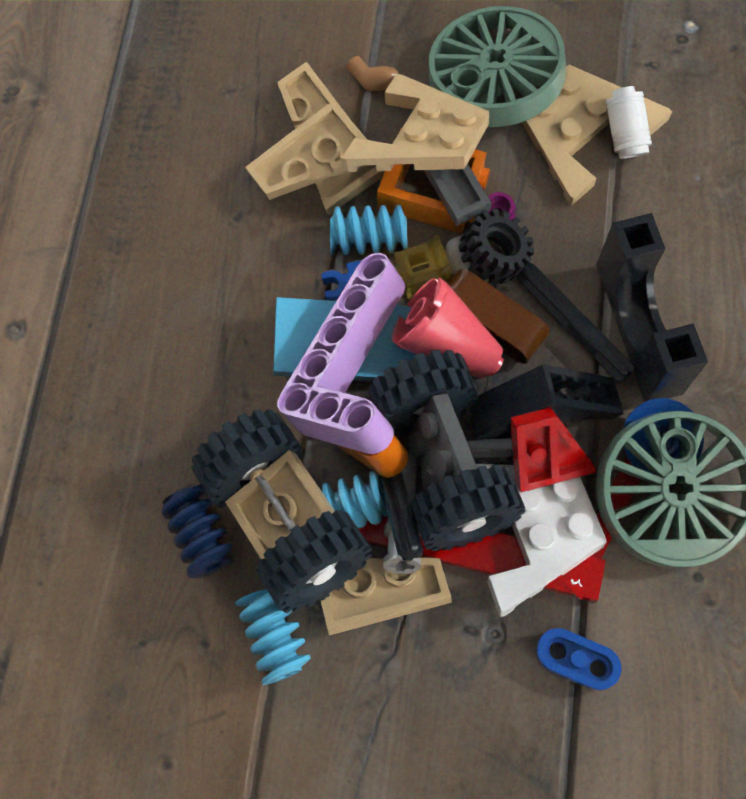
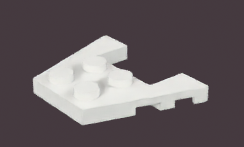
(553, 537)

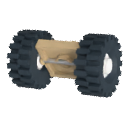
(286, 517)

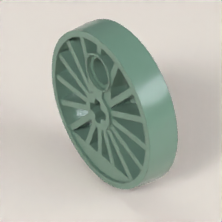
(486, 70)
(674, 507)

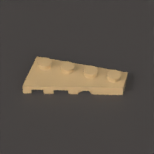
(304, 97)

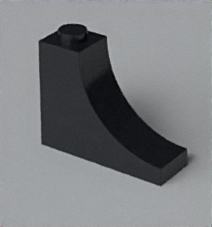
(568, 392)

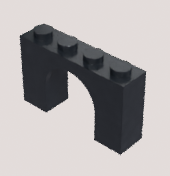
(662, 358)

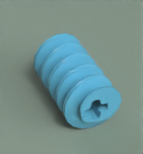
(368, 229)
(360, 502)
(273, 637)

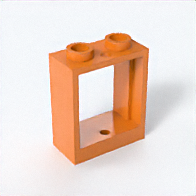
(421, 207)

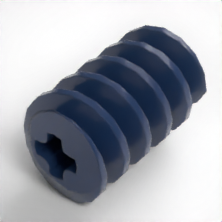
(195, 531)

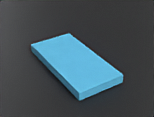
(299, 322)

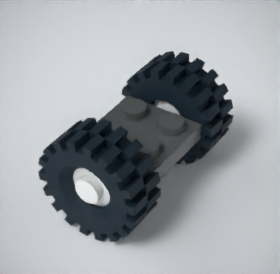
(459, 499)

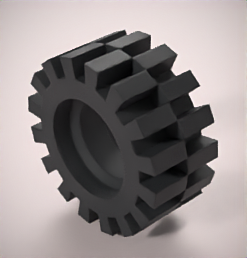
(507, 236)

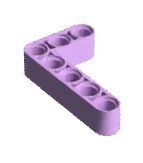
(316, 391)

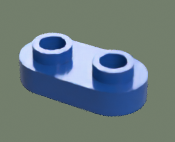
(577, 658)

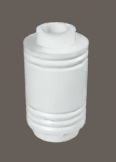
(628, 123)

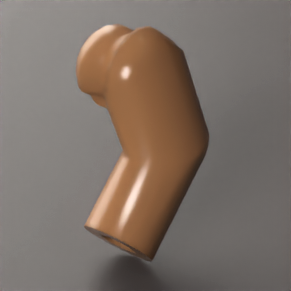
(371, 77)

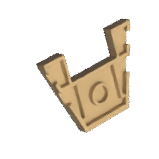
(572, 122)
(435, 136)

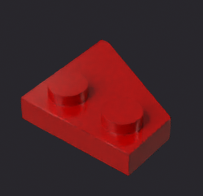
(545, 451)

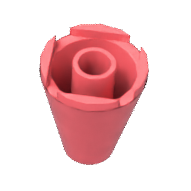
(445, 323)

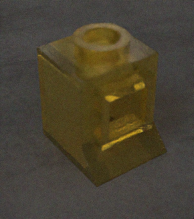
(429, 252)

